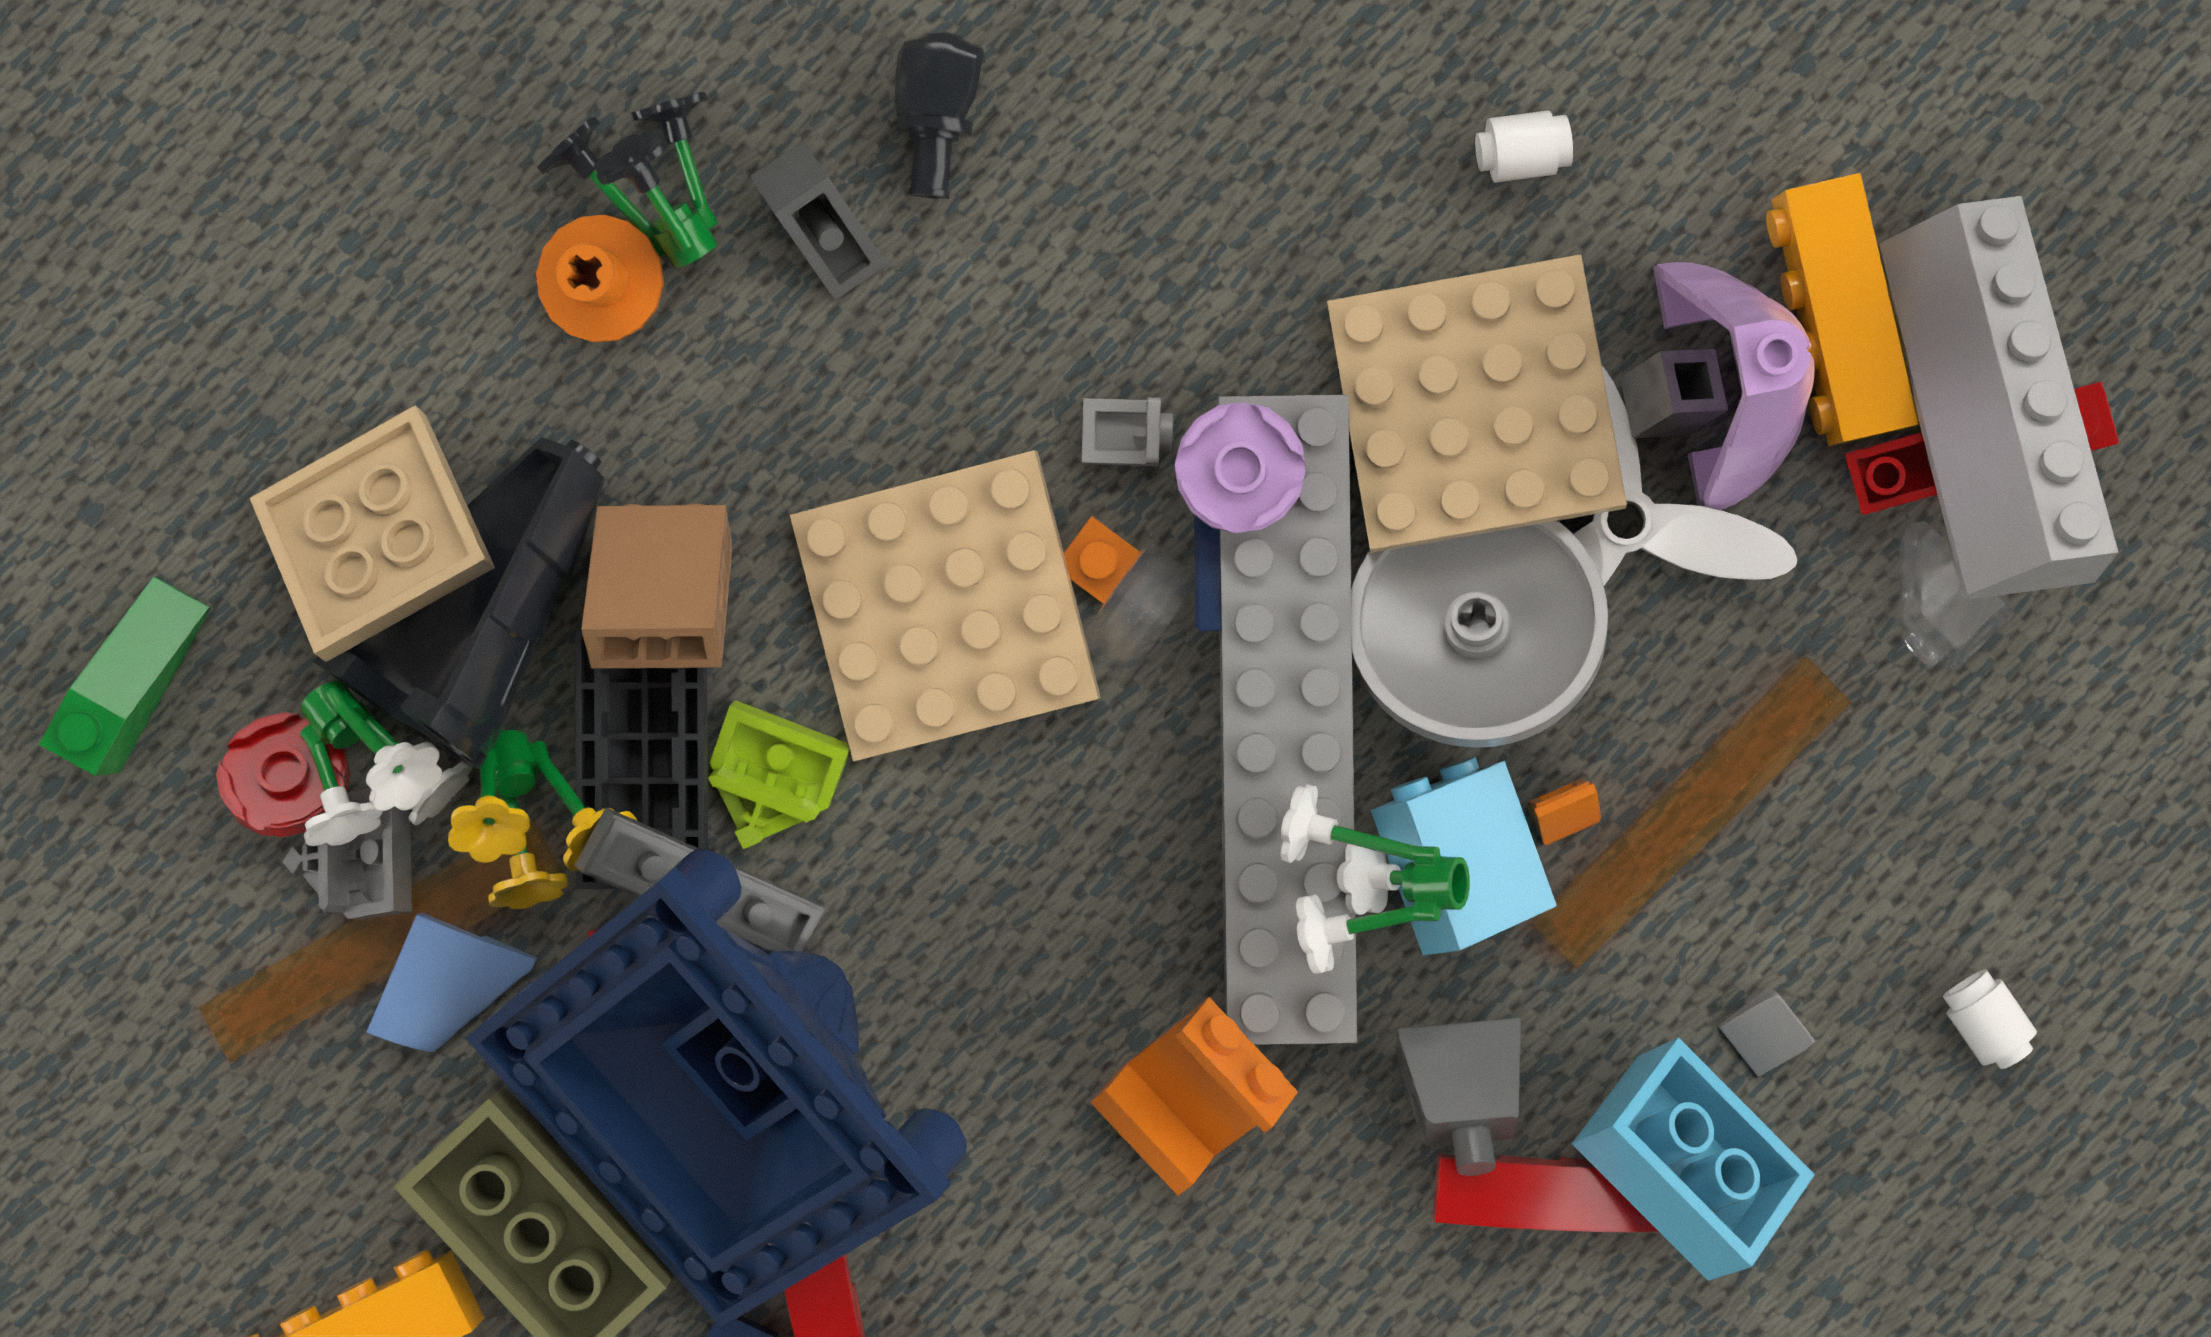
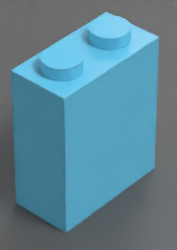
(1474, 818)

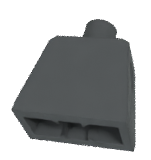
(1463, 1086)

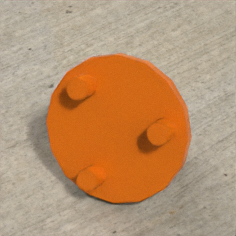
(600, 278)

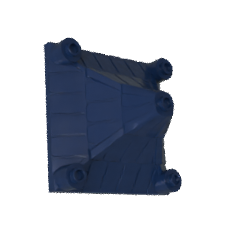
(716, 1094)

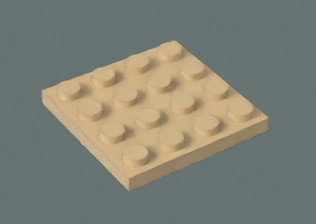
(1477, 404)
(945, 606)

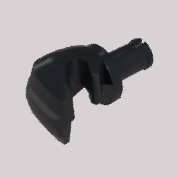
(932, 97)

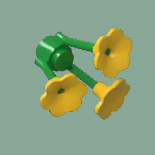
(500, 826)

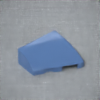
(443, 983)

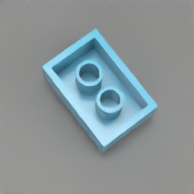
(1694, 1160)

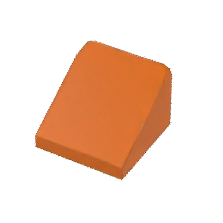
(1565, 811)

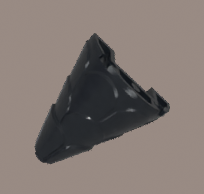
(464, 656)

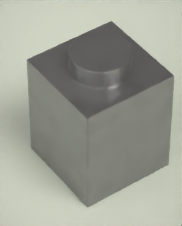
(1673, 393)

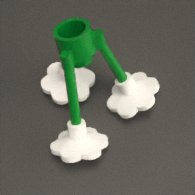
(401, 778)
(1366, 877)

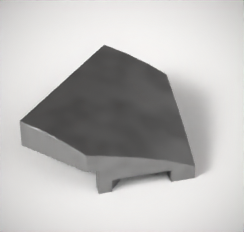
(365, 875)

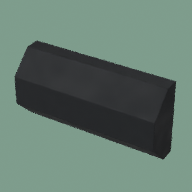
(642, 747)

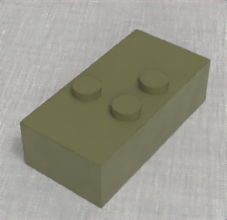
(534, 1225)

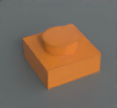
(1098, 559)

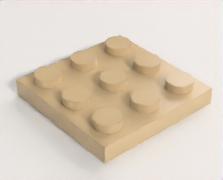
(371, 533)

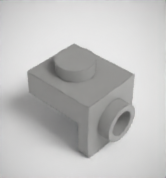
(1125, 432)

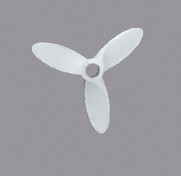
(1681, 534)

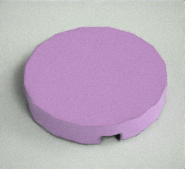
(1240, 467)

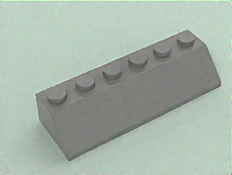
(1996, 402)

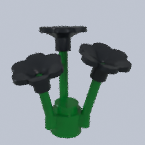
(680, 232)

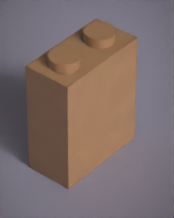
(658, 586)

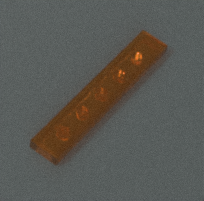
(1691, 811)
(356, 953)

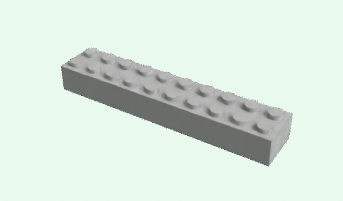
(1285, 728)

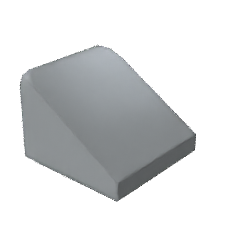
(1766, 1032)

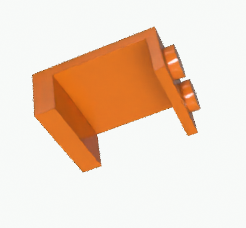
(1193, 1095)

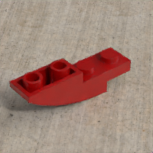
(1901, 469)

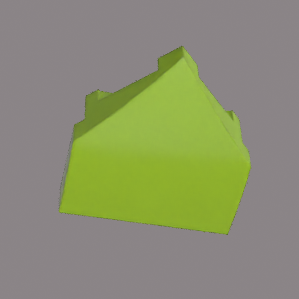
(773, 771)

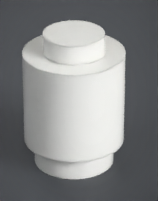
(1524, 146)
(1990, 1020)

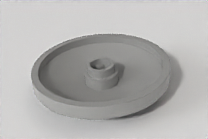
(1480, 633)

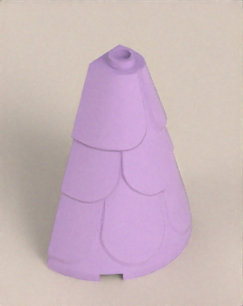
(1771, 371)

